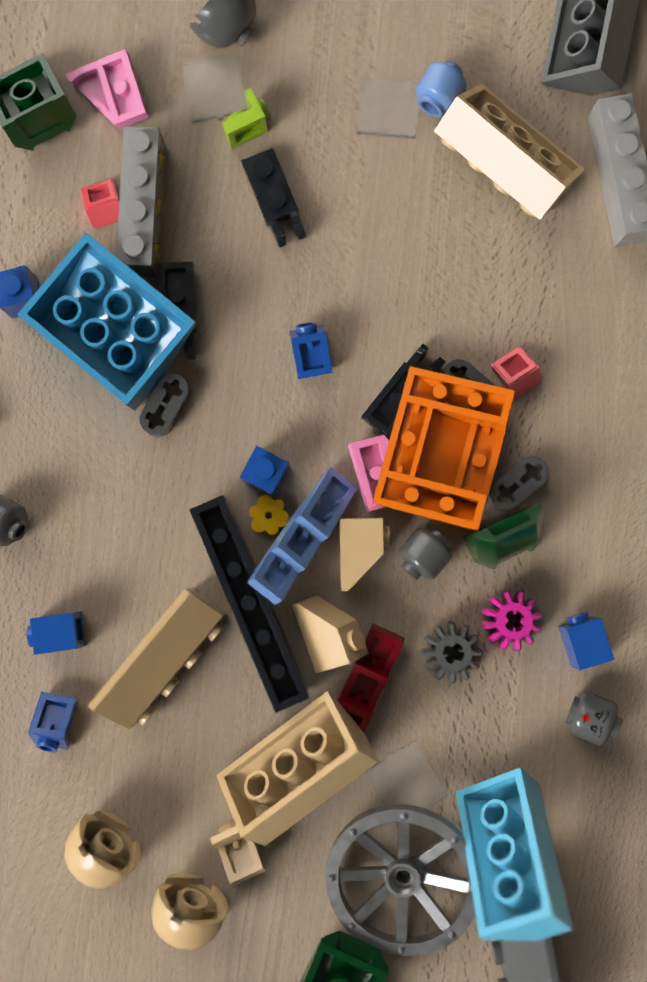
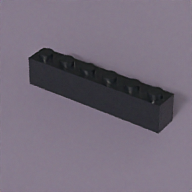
(250, 608)

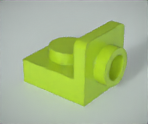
(247, 124)

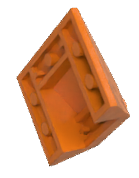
(444, 448)

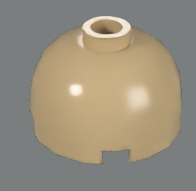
(101, 851)
(187, 911)

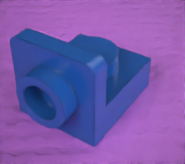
(310, 350)
(52, 721)

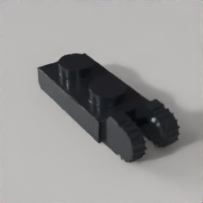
(272, 194)
(177, 284)
(384, 408)

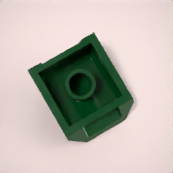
(33, 104)
(506, 537)
(345, 960)

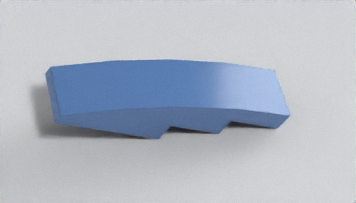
(302, 536)

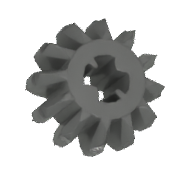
(453, 664)

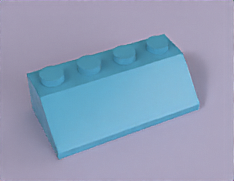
(512, 859)

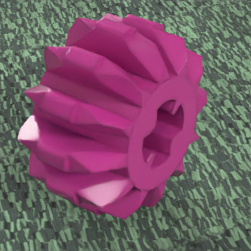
(499, 619)

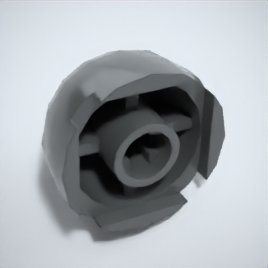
(225, 22)

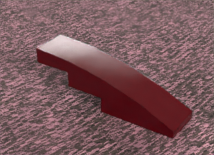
(370, 674)

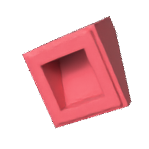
(101, 203)
(517, 372)

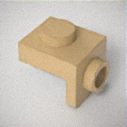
(239, 856)

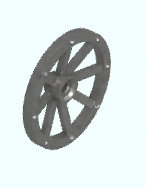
(398, 884)

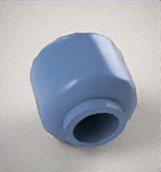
(440, 87)

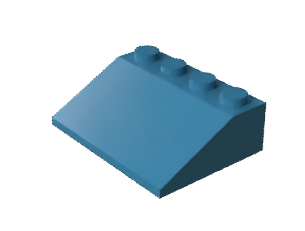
(108, 321)

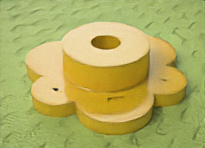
(264, 505)

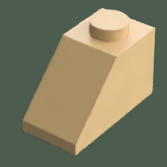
(360, 547)
(329, 634)

